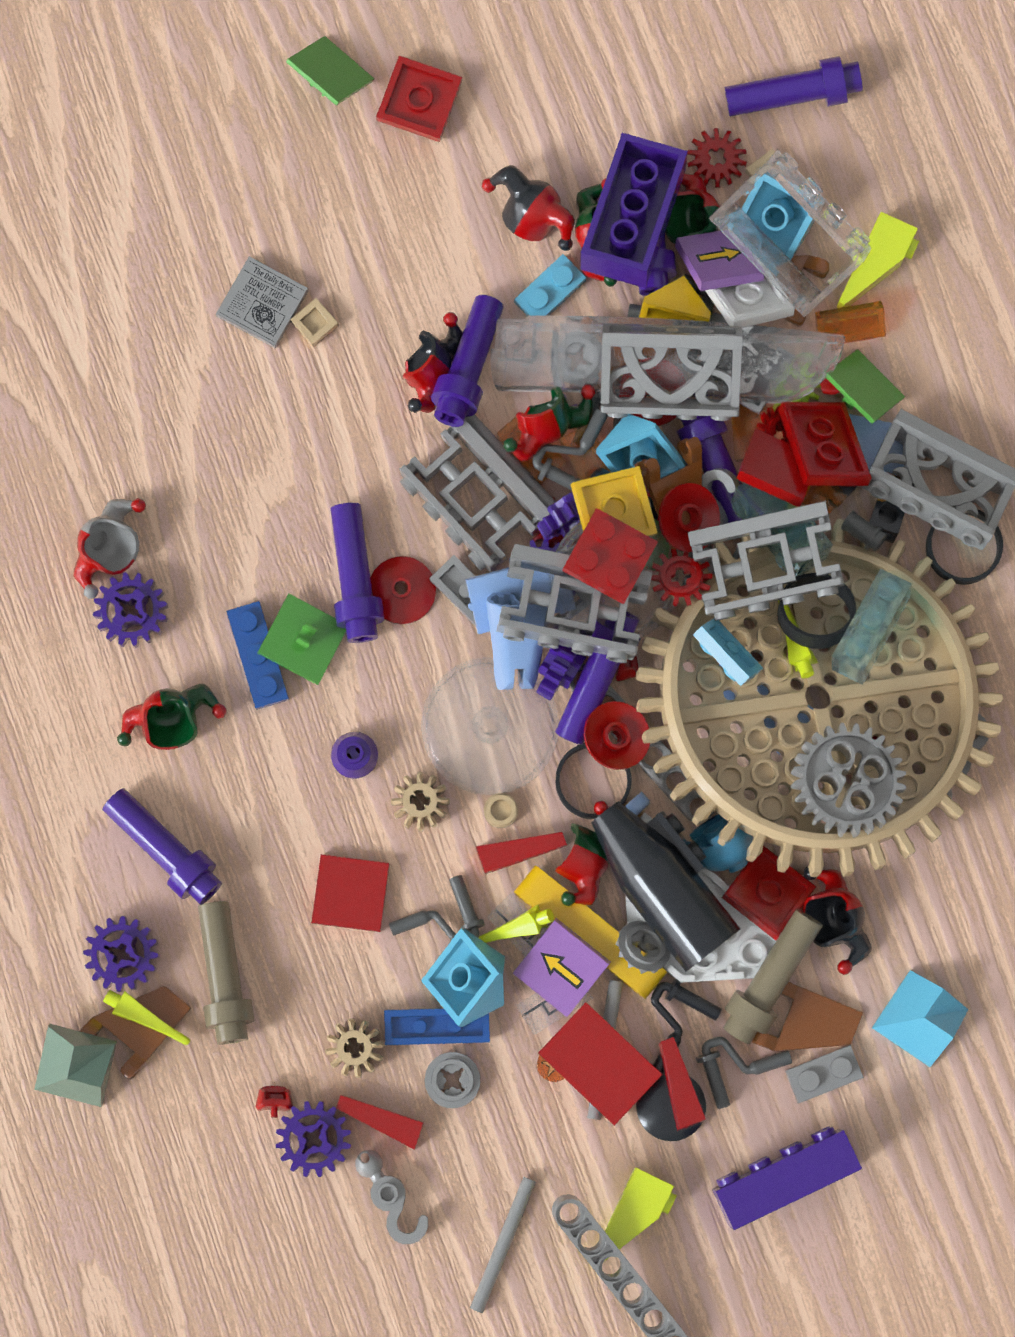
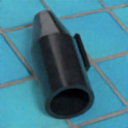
(663, 883)

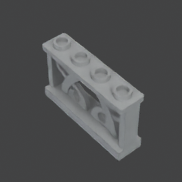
(708, 339)
(913, 494)

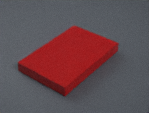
(824, 444)
(599, 1063)

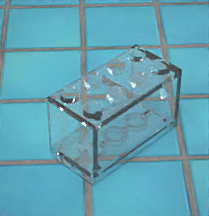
(768, 256)

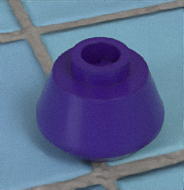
(362, 762)

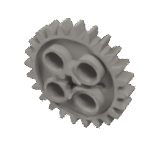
(877, 793)

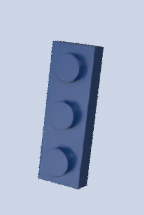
(261, 673)
(432, 1027)

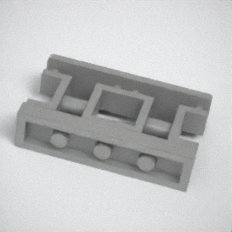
(494, 477)
(759, 530)
(567, 632)

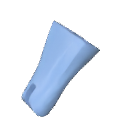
(513, 654)

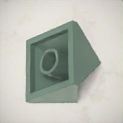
(75, 1065)

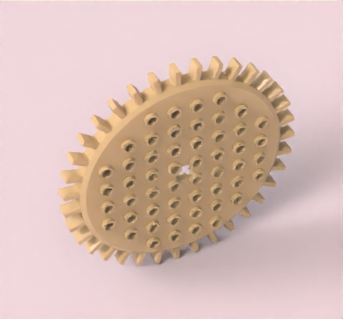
(764, 817)

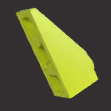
(890, 244)
(639, 1206)

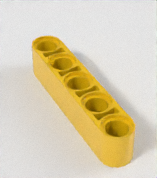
(544, 891)

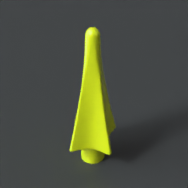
(799, 655)
(523, 925)
(129, 1008)

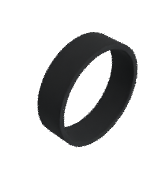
(959, 580)
(812, 640)
(581, 814)

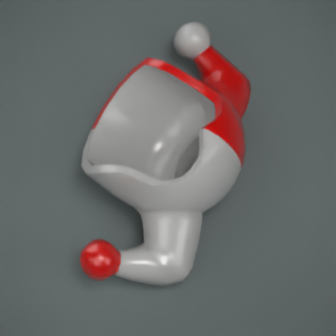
(107, 544)

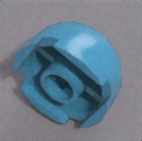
(721, 858)

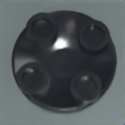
(657, 1115)

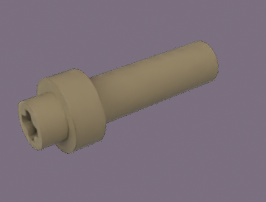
(228, 1009)
(752, 1009)

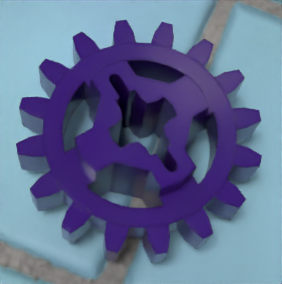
(561, 518)
(140, 597)
(558, 669)
(129, 939)
(327, 1148)

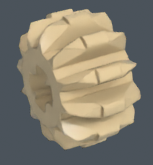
(429, 794)
(347, 1057)

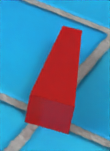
(511, 852)
(683, 1097)
(389, 1123)

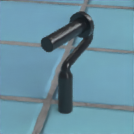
(685, 996)

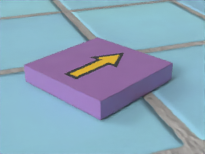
(716, 261)
(561, 967)

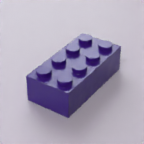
(633, 210)
(786, 1178)

